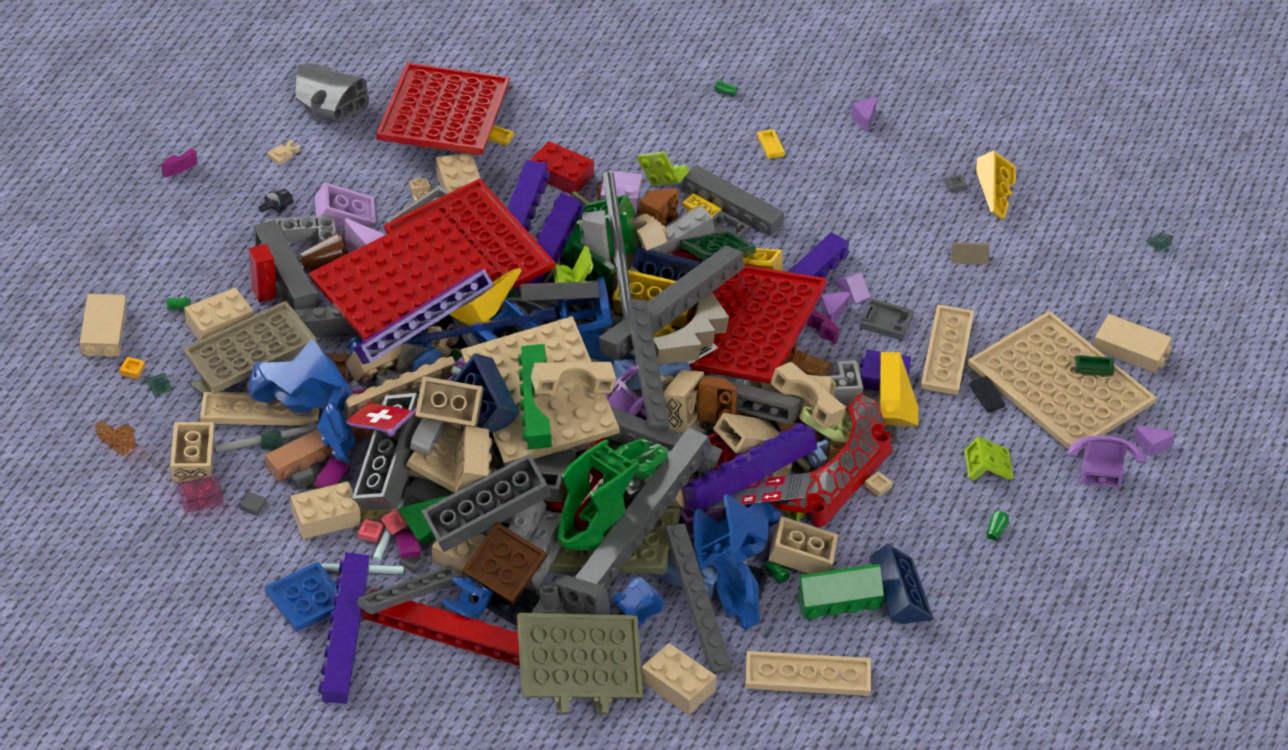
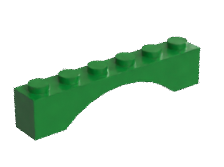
(537, 425)

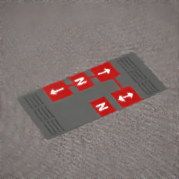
(771, 490)

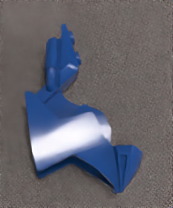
(308, 384)
(727, 546)

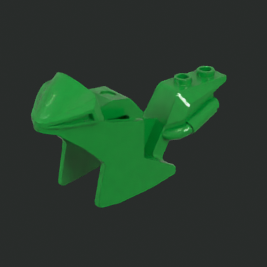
(607, 500)

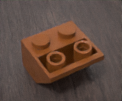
(660, 205)
(715, 398)

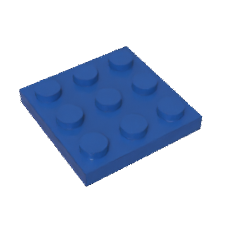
(304, 596)

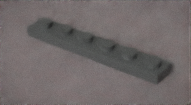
(408, 590)

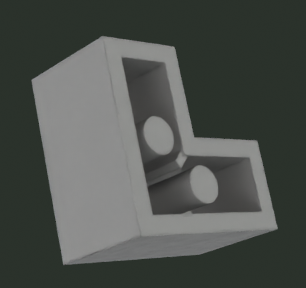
(847, 382)

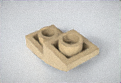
(419, 188)

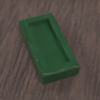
(1094, 365)

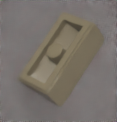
(969, 253)

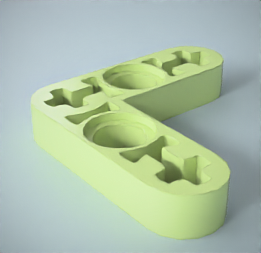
(838, 432)

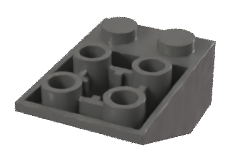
(551, 469)

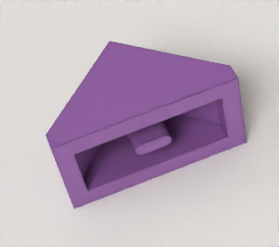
(864, 111)
(854, 284)
(835, 304)
(1152, 439)

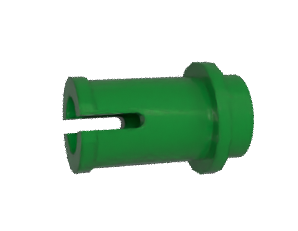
(725, 88)
(178, 303)
(781, 574)

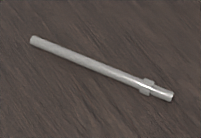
(257, 440)

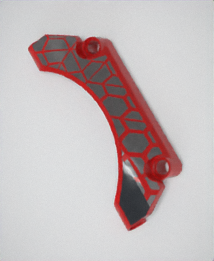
(842, 476)

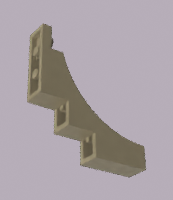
(700, 332)

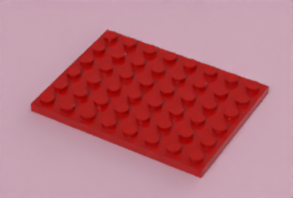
(443, 108)
(488, 229)
(398, 272)
(764, 322)

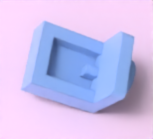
(817, 458)

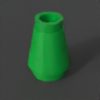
(998, 522)

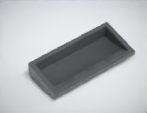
(559, 290)

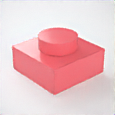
(394, 521)
(370, 531)

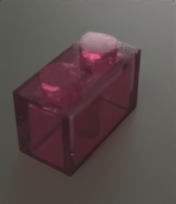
(200, 494)

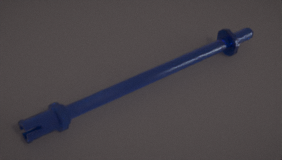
(536, 317)

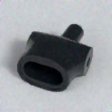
(277, 200)

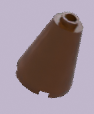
(324, 252)

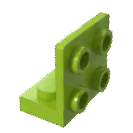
(660, 170)
(581, 269)
(986, 455)

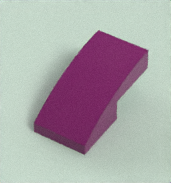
(176, 165)
(827, 328)
(332, 473)
(407, 544)

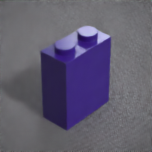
(871, 369)

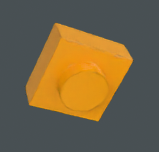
(132, 368)

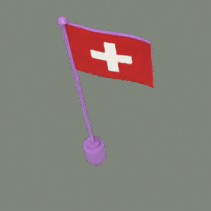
(387, 417)

